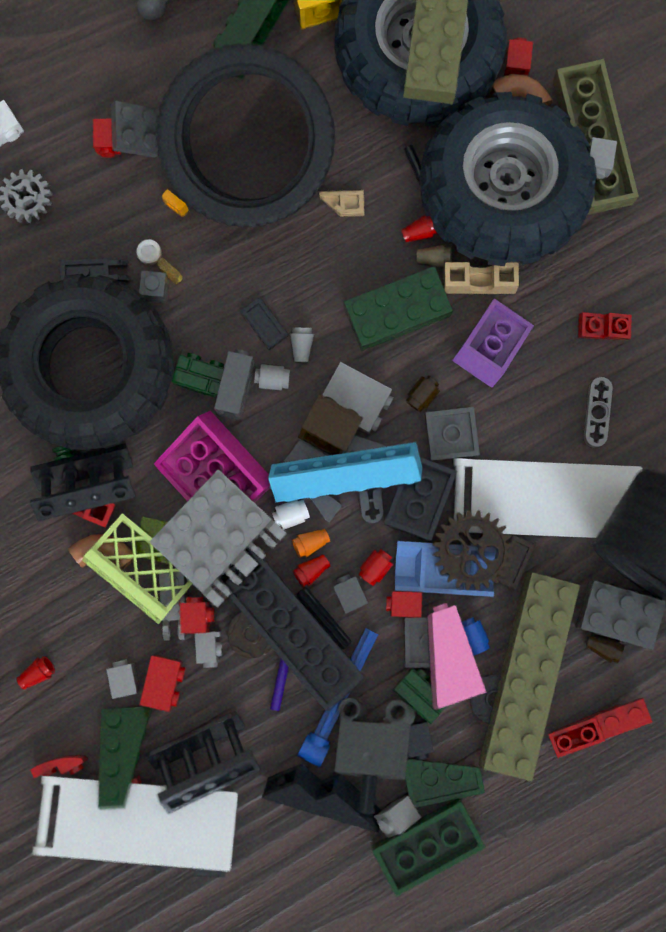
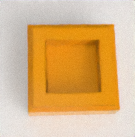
(175, 203)

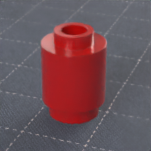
(376, 566)

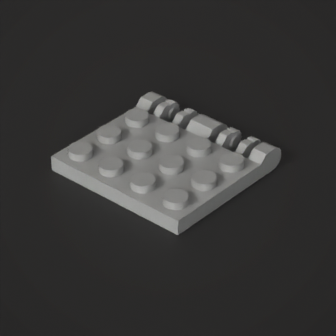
(214, 534)

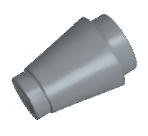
(301, 343)

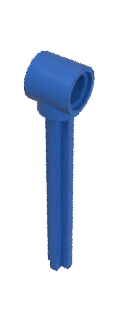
(316, 744)

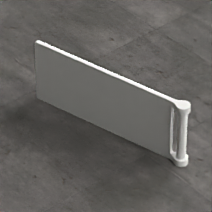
(543, 495)
(140, 833)

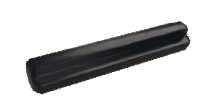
(324, 618)

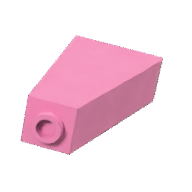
(451, 659)

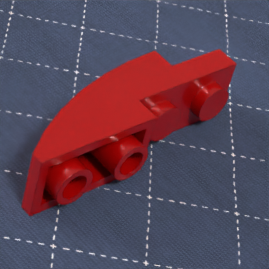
(599, 727)

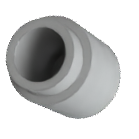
(272, 377)

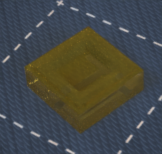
(165, 267)

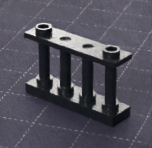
(78, 468)
(211, 780)

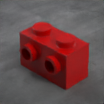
(196, 616)
(162, 683)

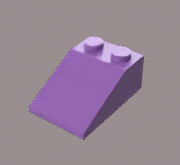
(493, 343)

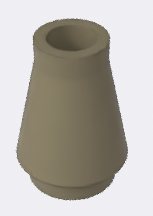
(435, 255)

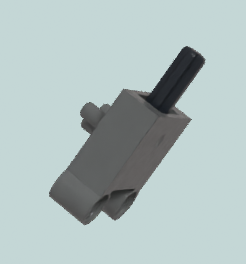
(372, 748)

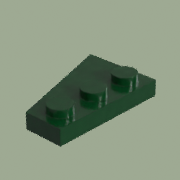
(440, 782)

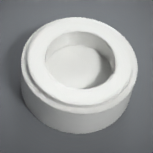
(149, 252)

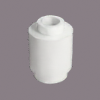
(291, 513)

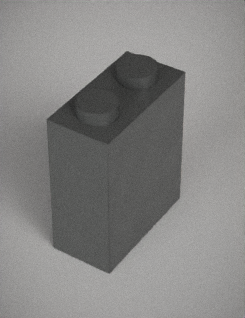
(235, 384)

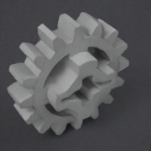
(19, 187)

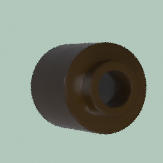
(423, 393)

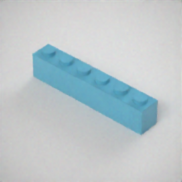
(345, 472)

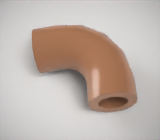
(520, 86)
(82, 546)

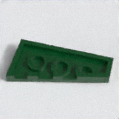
(119, 752)

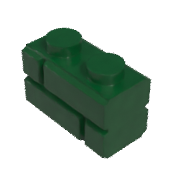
(198, 375)
(418, 694)

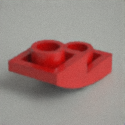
(604, 326)
(65, 764)

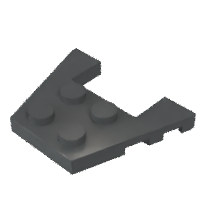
(325, 504)

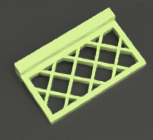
(126, 585)

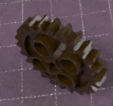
(490, 536)

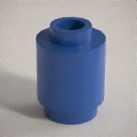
(476, 635)

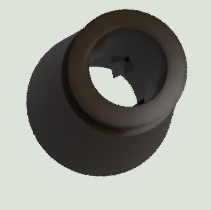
(606, 648)

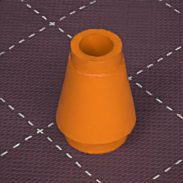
(309, 542)

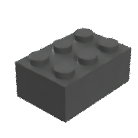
(621, 614)

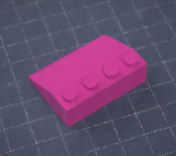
(205, 449)

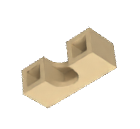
(464, 279)

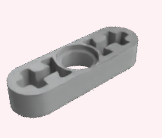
(593, 394)

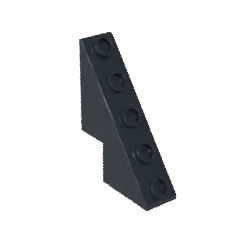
(328, 798)

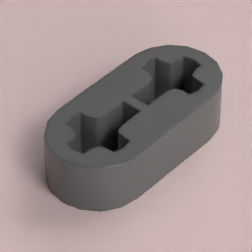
(378, 505)

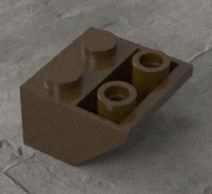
(330, 426)

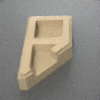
(345, 202)

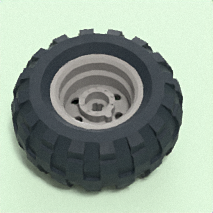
(378, 71)
(515, 139)

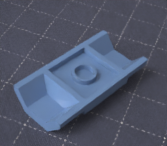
(417, 570)

